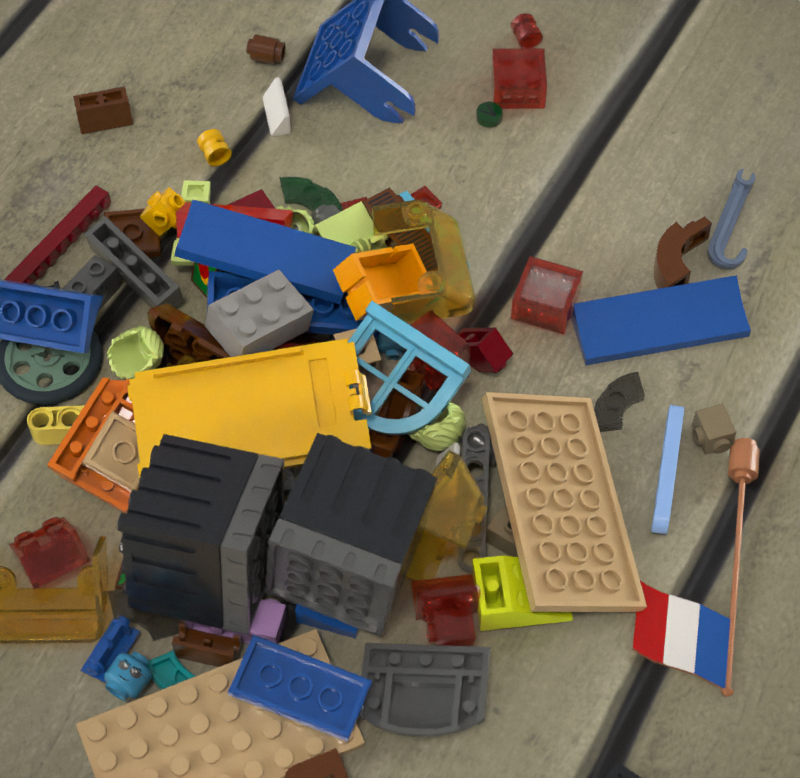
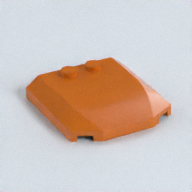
(67, 459)

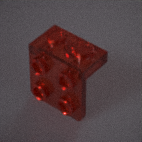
(444, 595)

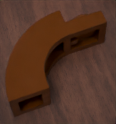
(674, 243)
(396, 407)

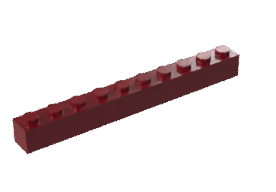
(61, 237)

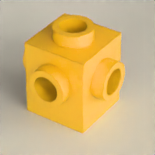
(161, 210)

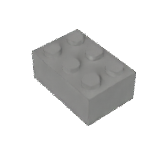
(259, 316)

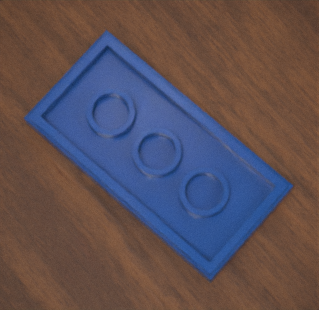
(300, 688)

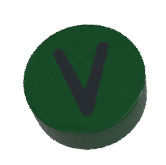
(489, 114)

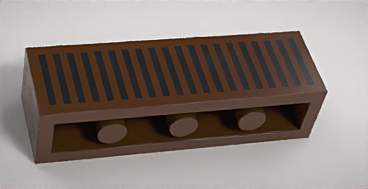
(420, 237)

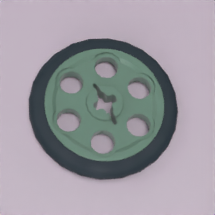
(63, 386)

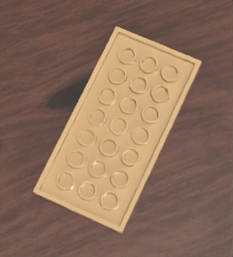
(562, 504)
(205, 732)

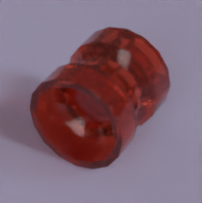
(526, 30)

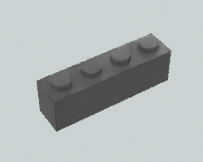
(133, 265)

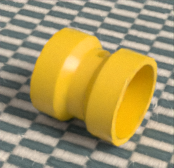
(214, 148)

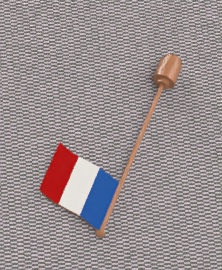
(685, 632)

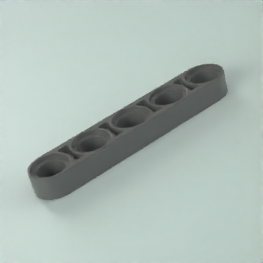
(481, 456)

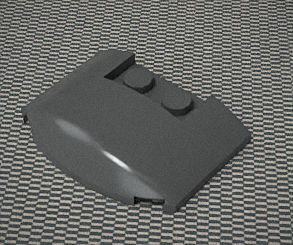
(425, 688)

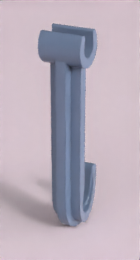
(727, 221)

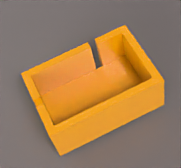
(379, 277)

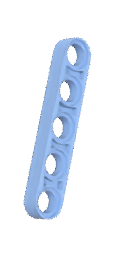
(667, 470)

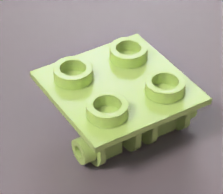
(352, 228)

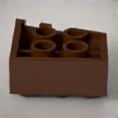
(183, 335)

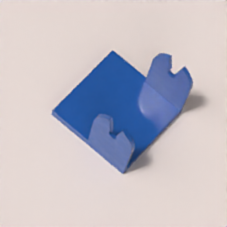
(341, 49)

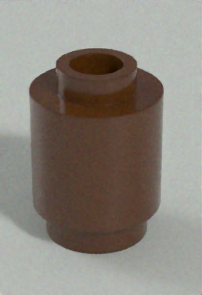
(266, 49)

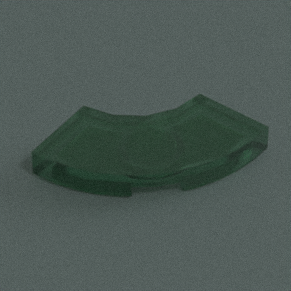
(306, 193)

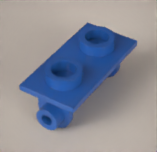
(115, 640)

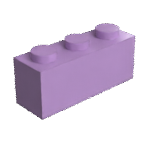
(267, 623)

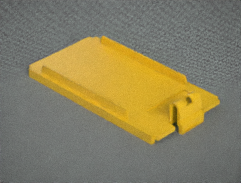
(255, 401)

